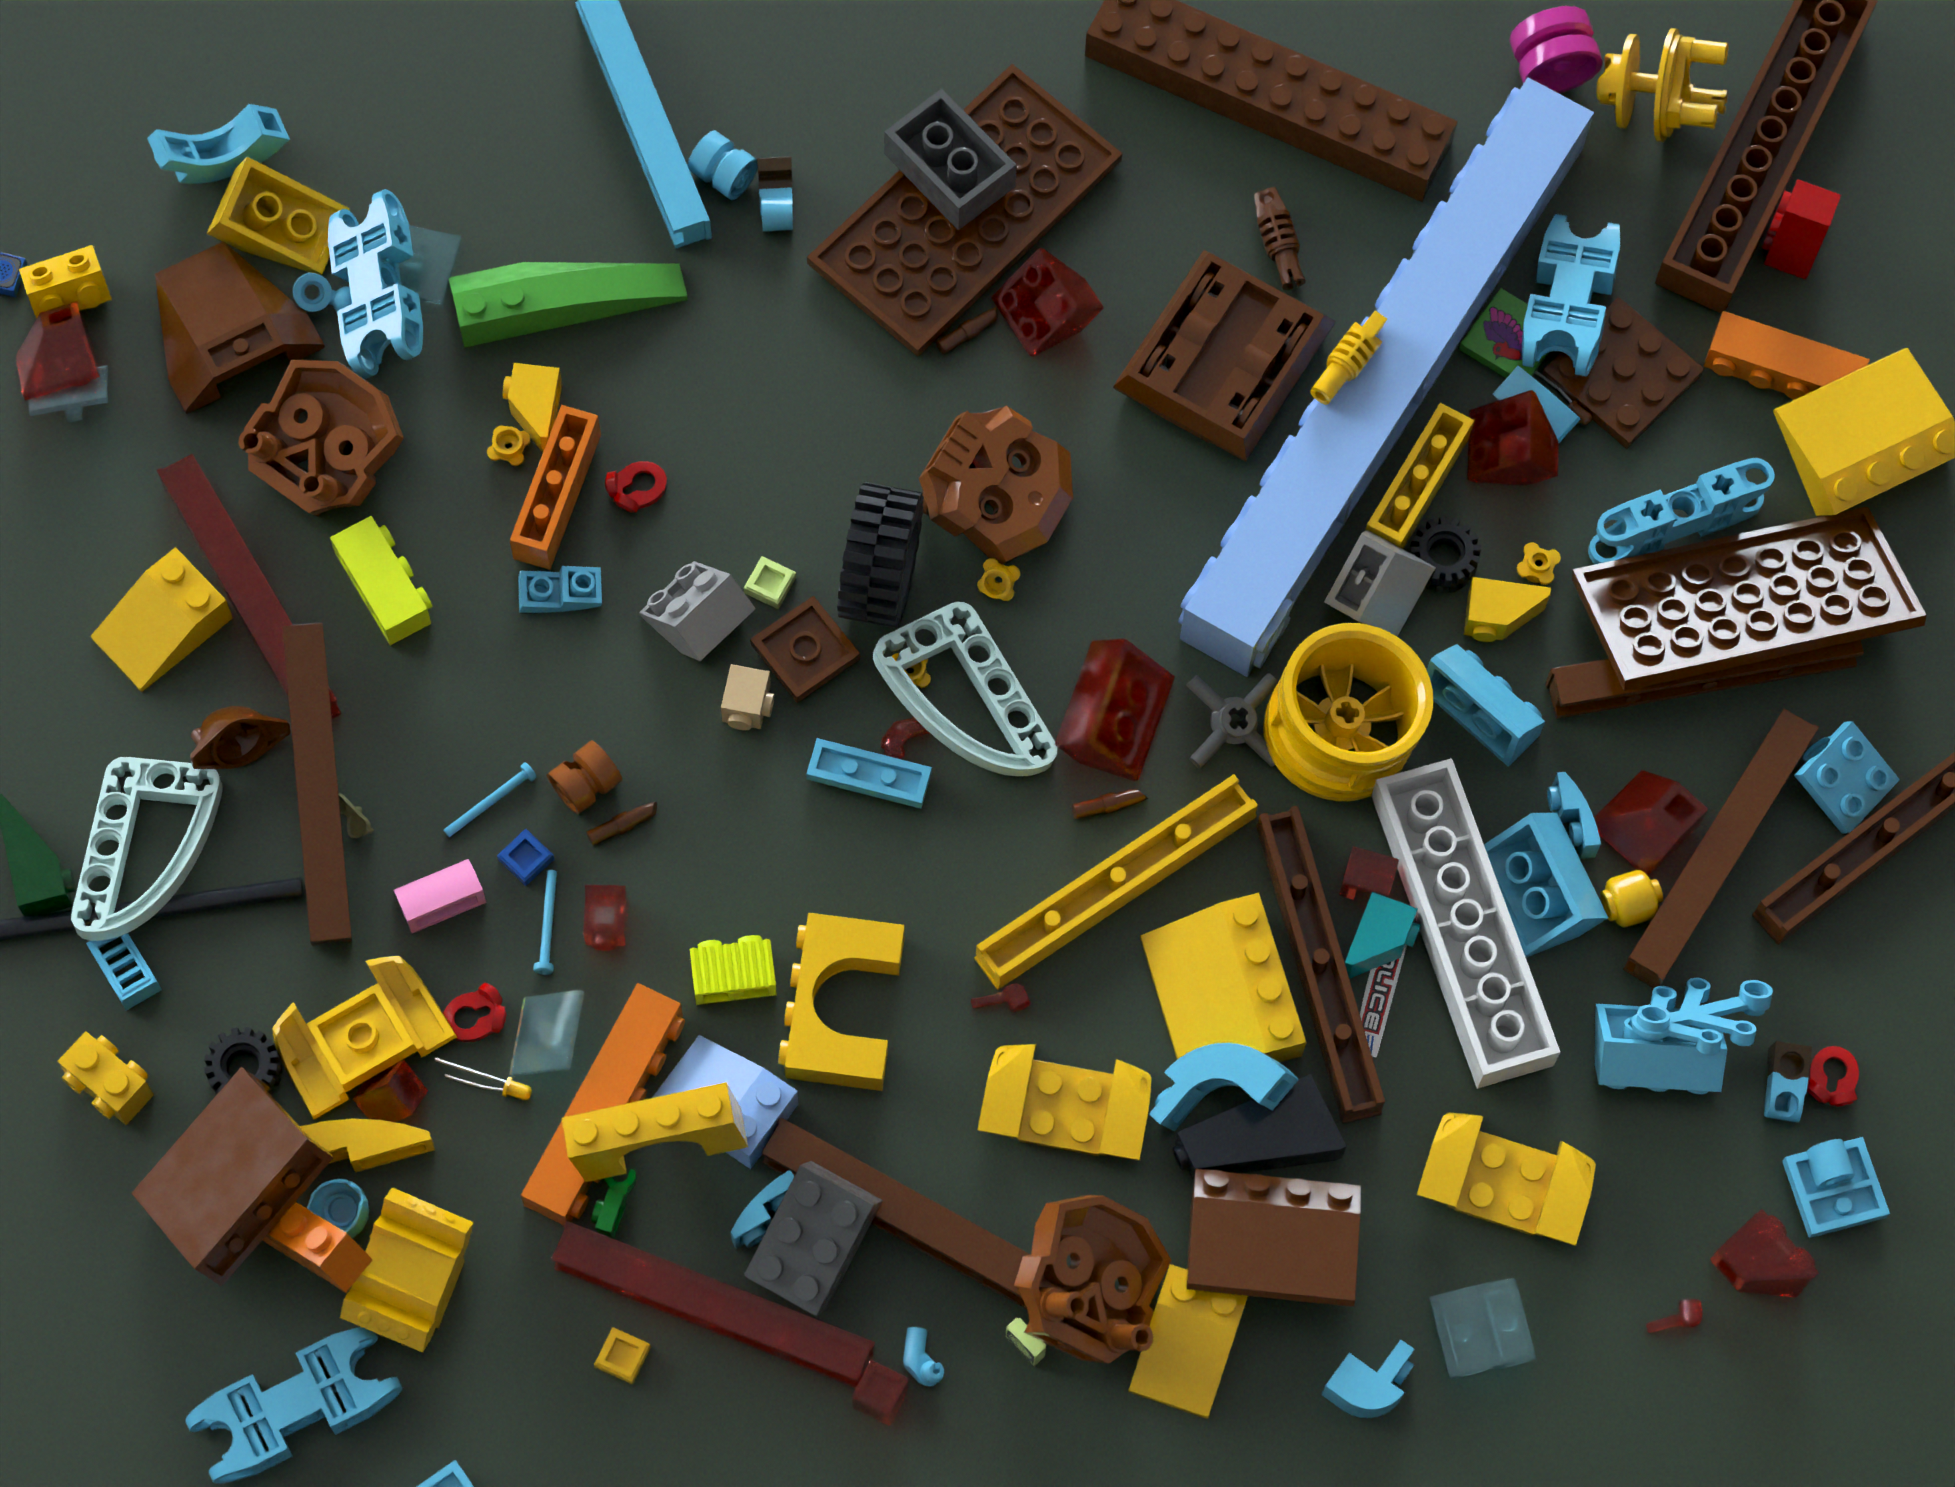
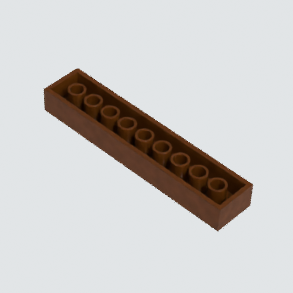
(1274, 91)
(1762, 150)

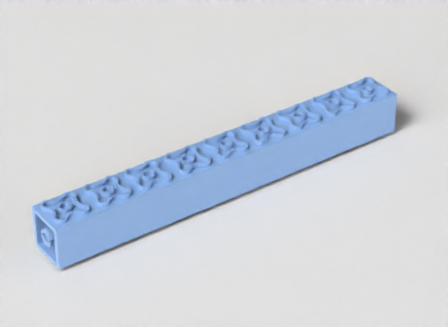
(1429, 305)

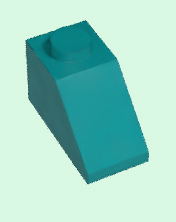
(1381, 934)

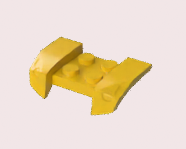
(360, 1035)
(1066, 1104)
(1508, 1180)

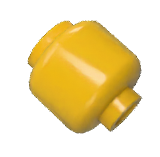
(1631, 898)

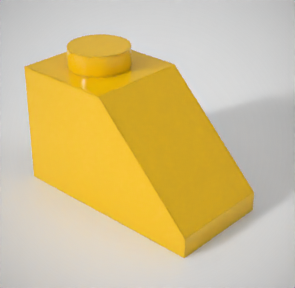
(534, 399)
(1501, 607)

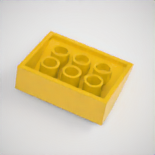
(1867, 432)
(1224, 981)

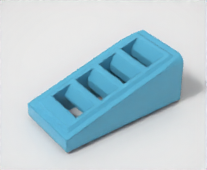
(135, 992)

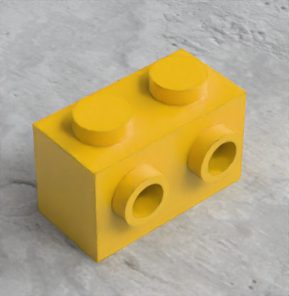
(66, 280)
(98, 1071)

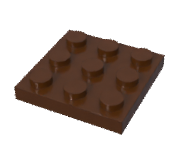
(1632, 377)

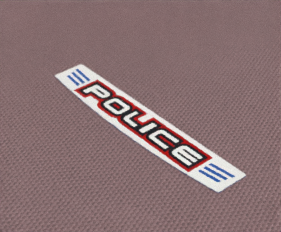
(1378, 1000)

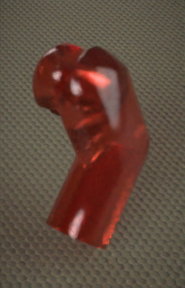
(898, 734)

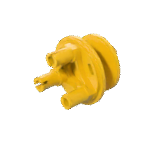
(1675, 97)

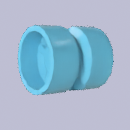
(719, 162)

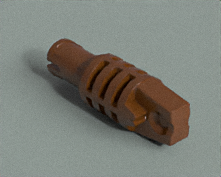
(1279, 236)

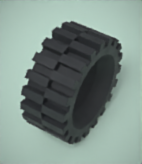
(880, 554)

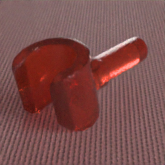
(1013, 994)
(1690, 1316)

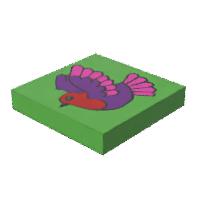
(1498, 336)

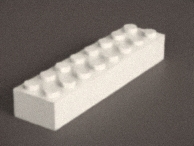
(1465, 923)

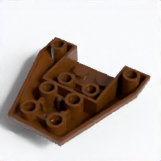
(224, 320)

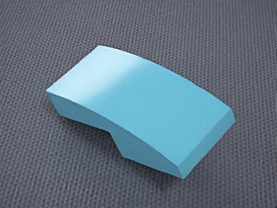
(1559, 415)
(560, 591)
(1572, 807)
(755, 1218)

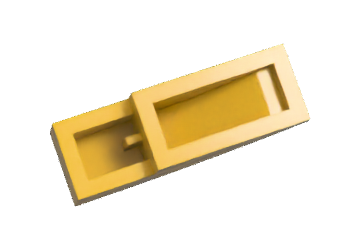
(369, 1141)

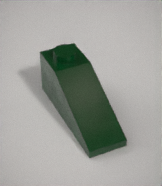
(35, 870)

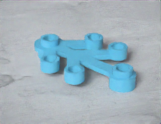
(1655, 1022)

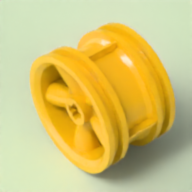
(1321, 759)

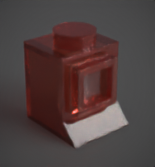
(605, 916)

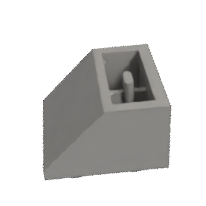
(1379, 583)
(697, 609)

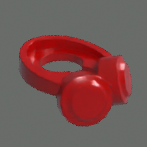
(617, 482)
(485, 996)
(1845, 1088)

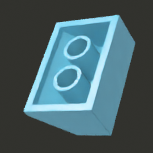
(1483, 703)
(1543, 883)
(1659, 1065)

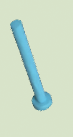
(526, 773)
(543, 967)

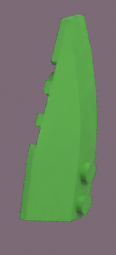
(557, 294)

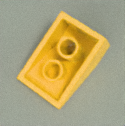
(274, 218)
(161, 620)
(1188, 1346)

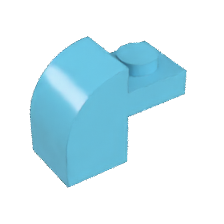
(1367, 1392)

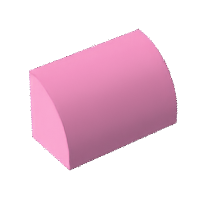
(440, 896)

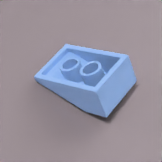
(757, 1090)

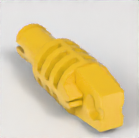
(1349, 357)

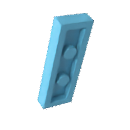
(869, 773)

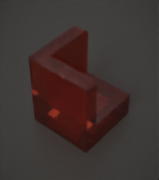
(1368, 873)
(391, 1094)
(880, 1392)

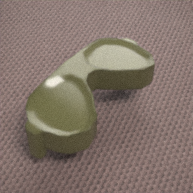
(357, 823)

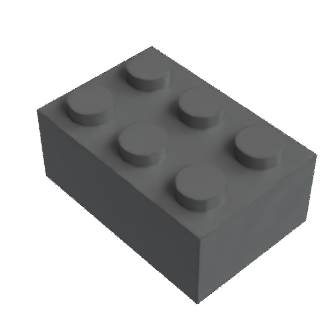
(950, 159)
(813, 1238)

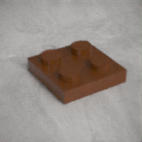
(805, 649)

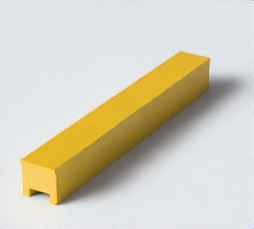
(1115, 882)

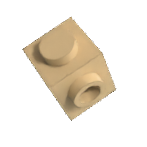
(746, 698)

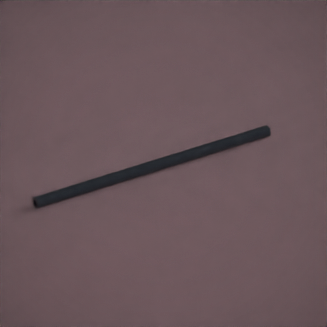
(177, 905)

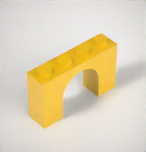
(830, 947)
(700, 1115)

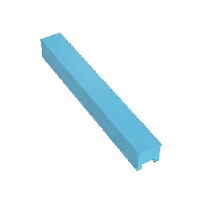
(645, 121)

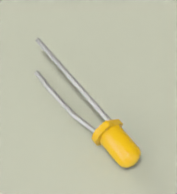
(510, 1088)

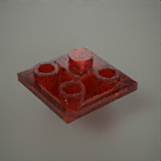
(1046, 302)
(56, 353)
(1512, 442)
(1649, 820)
(1764, 1259)

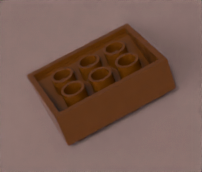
(1274, 1237)

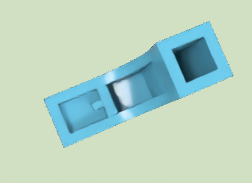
(214, 155)
(1217, 1067)

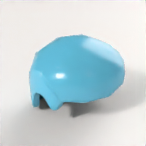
(341, 1204)

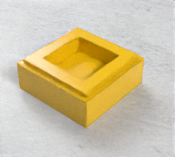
(622, 1355)

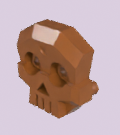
(340, 412)
(1023, 499)
(1079, 1303)

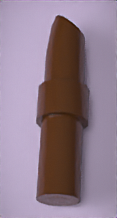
(967, 330)
(1107, 803)
(622, 823)

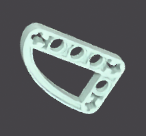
(979, 673)
(136, 788)

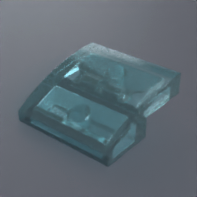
(1482, 1328)

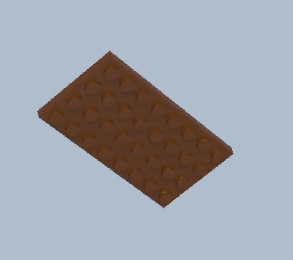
(922, 273)
(1747, 598)

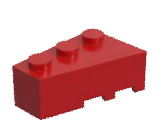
(1799, 228)

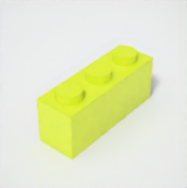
(382, 579)

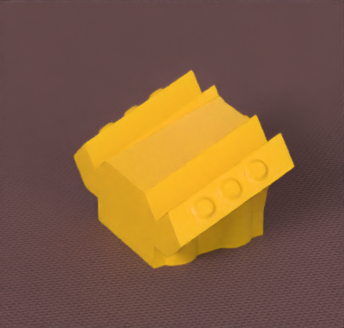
(412, 1270)

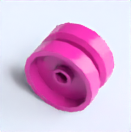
(1557, 48)

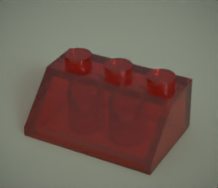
(1115, 708)

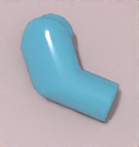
(917, 1361)

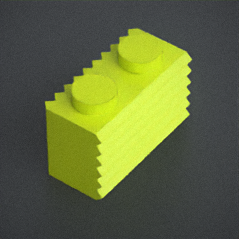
(733, 970)

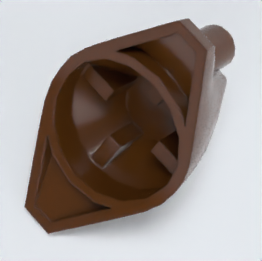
(235, 737)

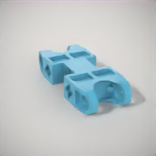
(380, 305)
(1567, 318)
(1711, 504)
(293, 1404)

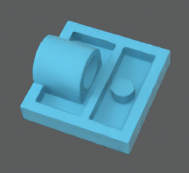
(1845, 776)
(1835, 1186)

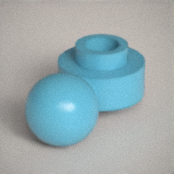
(339, 298)

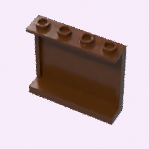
(230, 1177)

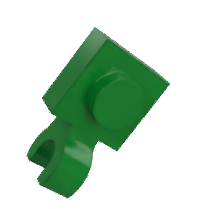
(610, 1211)

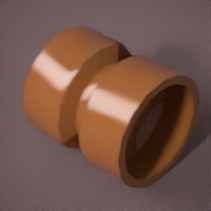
(584, 777)

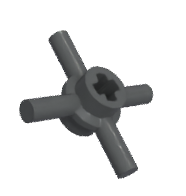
(1221, 718)

